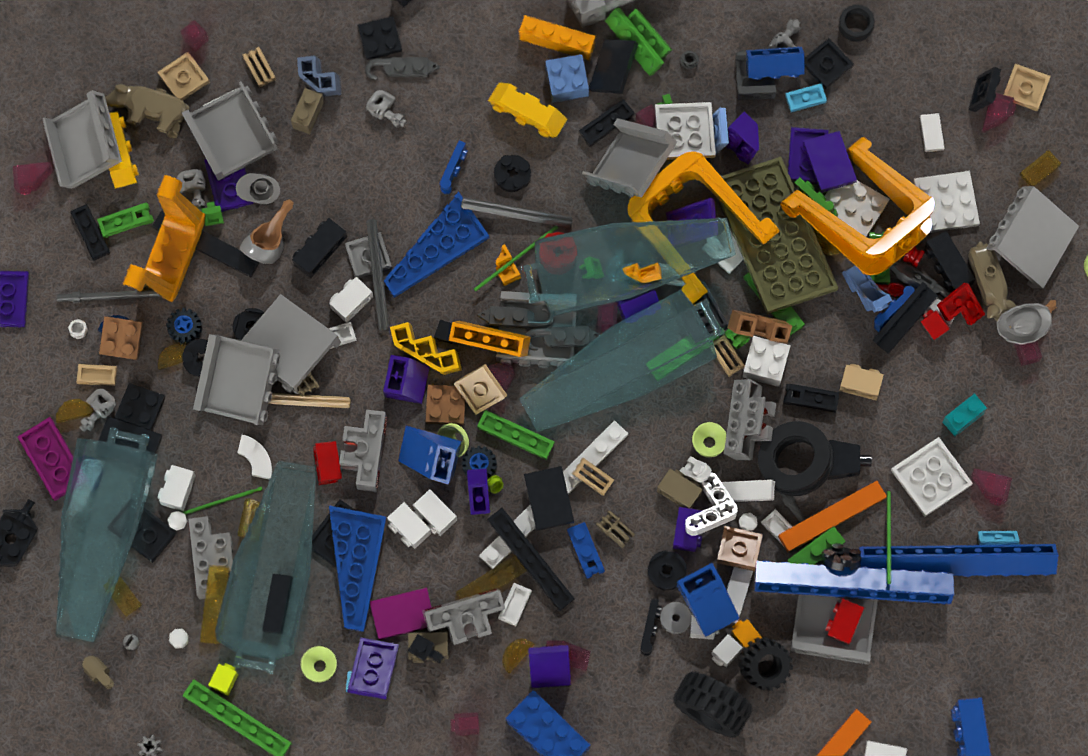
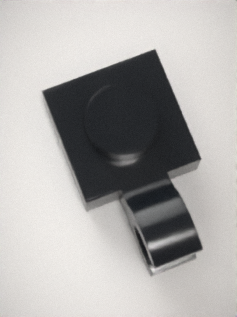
(423, 648)

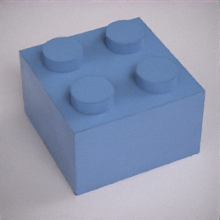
(567, 78)

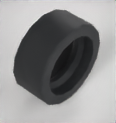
(856, 36)

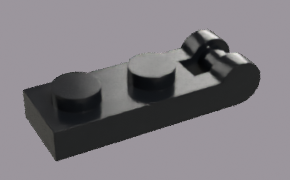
(811, 397)
(650, 628)

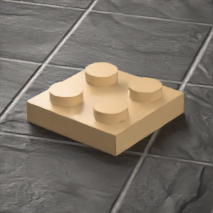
(183, 76)
(1027, 87)
(480, 389)

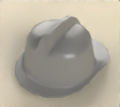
(258, 188)

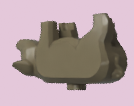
(150, 104)
(990, 280)

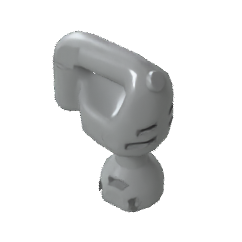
(782, 39)
(382, 110)
(195, 186)
(101, 409)

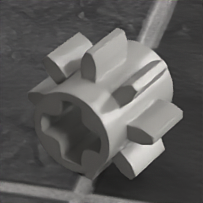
(147, 742)

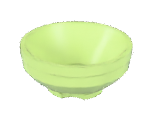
(450, 430)
(709, 430)
(316, 654)

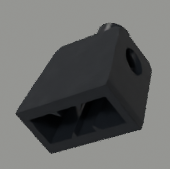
(847, 460)

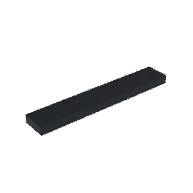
(220, 251)
(530, 559)

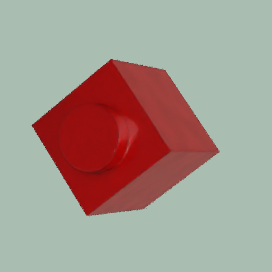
(934, 323)

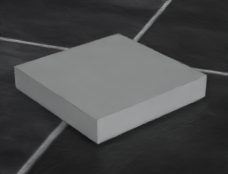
(360, 259)

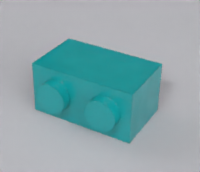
(964, 415)

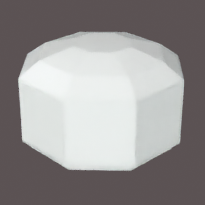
(78, 329)
(177, 520)
(748, 522)
(179, 638)

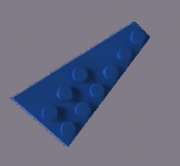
(442, 242)
(356, 549)

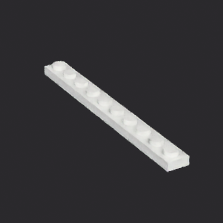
(594, 453)

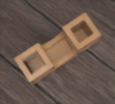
(753, 324)

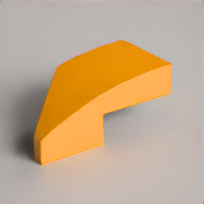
(511, 273)
(645, 274)

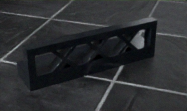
(905, 318)

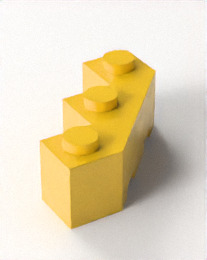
(527, 110)
(124, 172)
(425, 350)

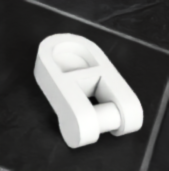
(696, 470)

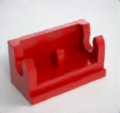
(327, 462)

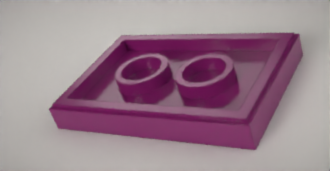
(400, 613)

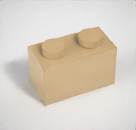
(861, 382)

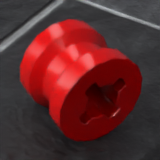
(914, 256)

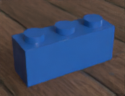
(775, 62)

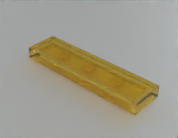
(494, 578)
(214, 595)

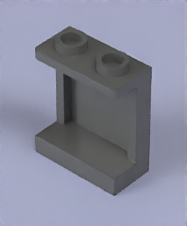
(749, 88)

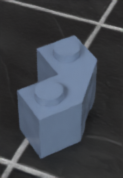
(325, 83)

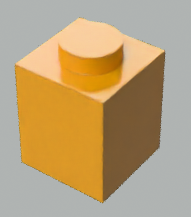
(744, 632)

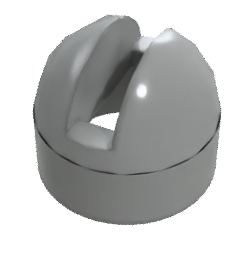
(134, 643)

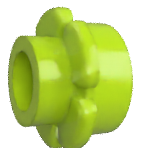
(495, 484)

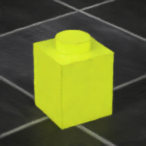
(223, 678)

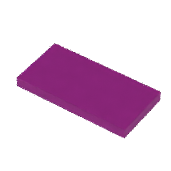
(49, 456)

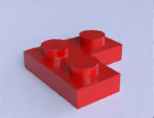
(962, 301)

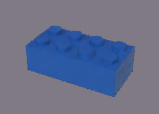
(545, 728)
(970, 728)

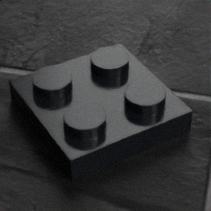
(379, 38)
(827, 63)
(985, 89)
(140, 406)

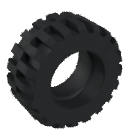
(712, 704)

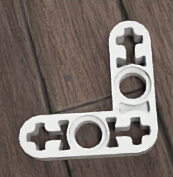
(718, 508)

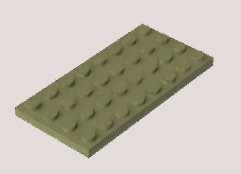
(792, 262)

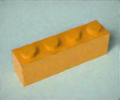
(556, 37)
(489, 338)

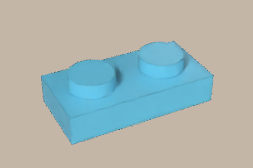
(806, 97)
(998, 538)

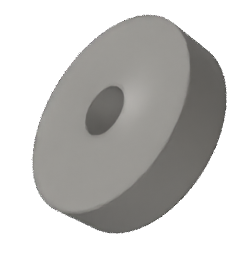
(669, 624)

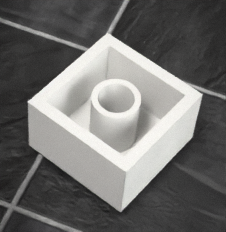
(766, 361)

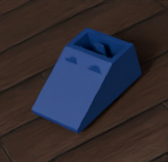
(430, 454)
(708, 599)

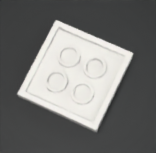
(689, 125)
(953, 200)
(858, 205)
(931, 476)

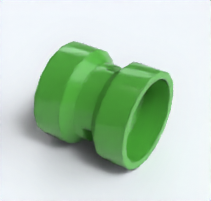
(738, 339)

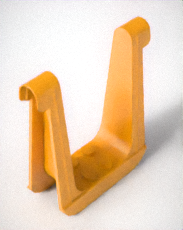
(671, 179)
(173, 244)
(869, 254)

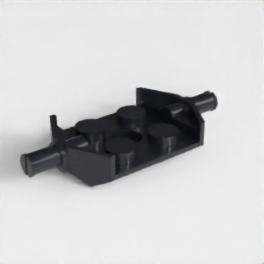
(20, 524)

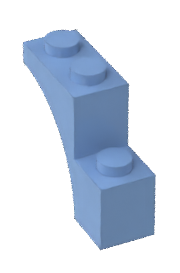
(867, 290)

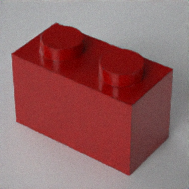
(845, 621)

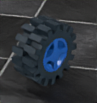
(181, 320)
(478, 457)

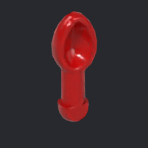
(892, 289)

